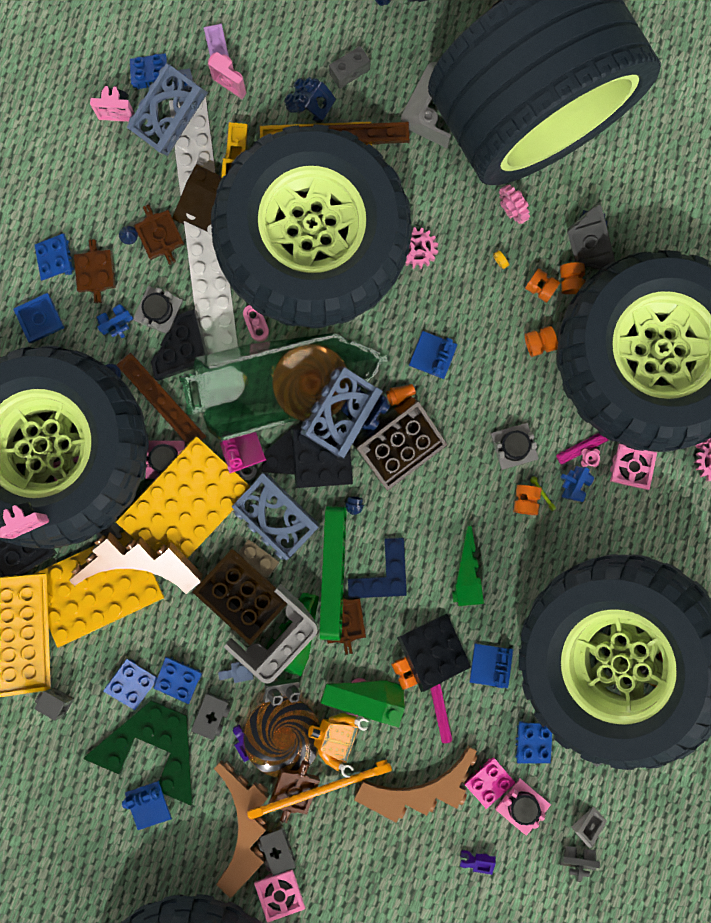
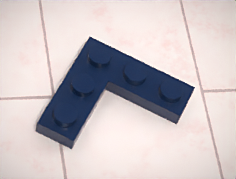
(395, 581)

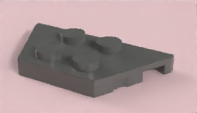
(591, 239)

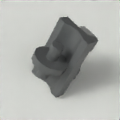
(278, 689)
(588, 862)

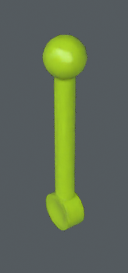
(533, 480)

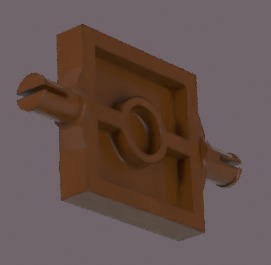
(159, 234)
(94, 271)
(352, 624)
(293, 783)

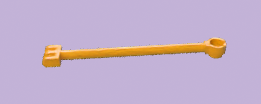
(382, 767)

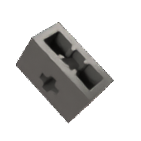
(349, 67)
(53, 703)
(202, 724)
(277, 863)

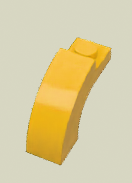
(235, 144)

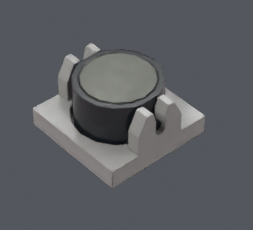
(156, 309)
(516, 446)

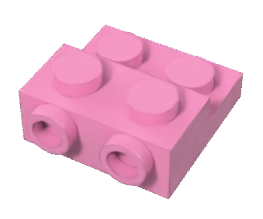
(224, 74)

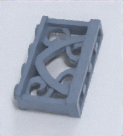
(149, 109)
(366, 403)
(302, 520)

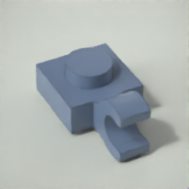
(238, 672)

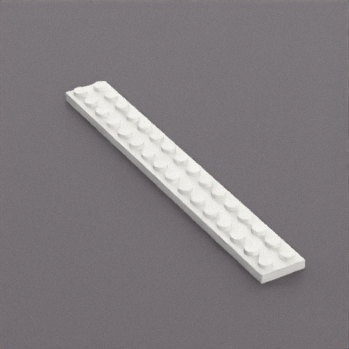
(209, 284)

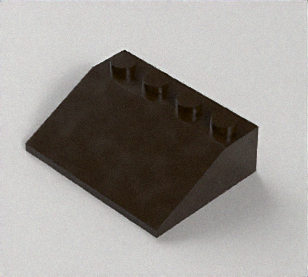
(198, 198)
(399, 443)
(240, 596)

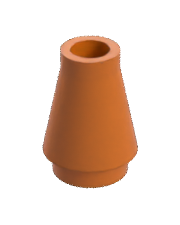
(399, 394)

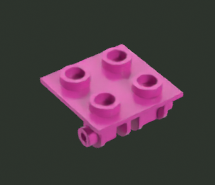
(242, 452)
(489, 782)

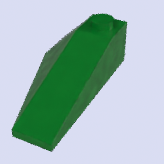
(467, 584)
(298, 664)
(373, 700)

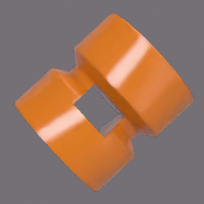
(573, 277)
(547, 290)
(543, 341)
(527, 500)
(400, 668)

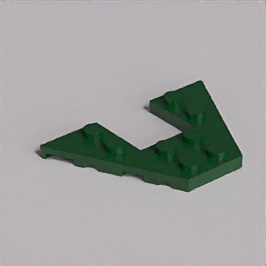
(162, 729)

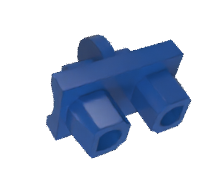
(107, 325)
(574, 483)

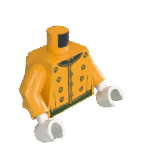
(336, 738)

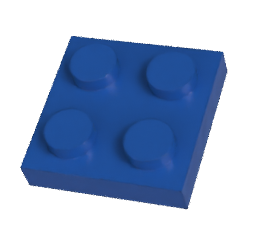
(38, 318)

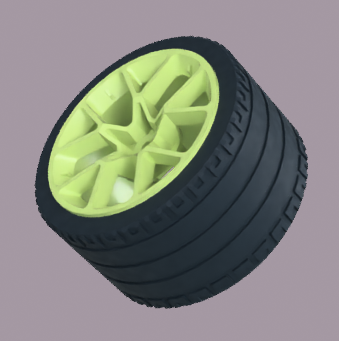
(540, 82)

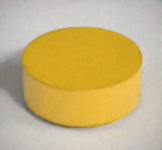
(501, 259)

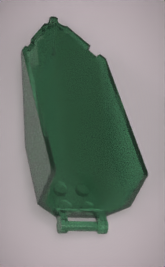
(237, 382)

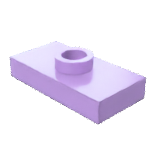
(216, 39)

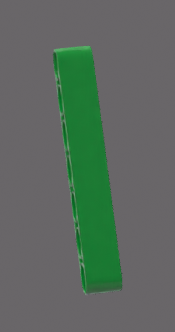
(333, 573)

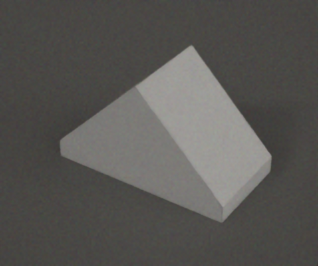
(589, 826)

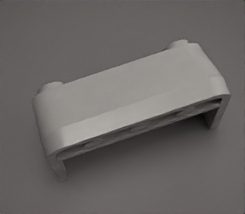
(420, 116)
(270, 663)

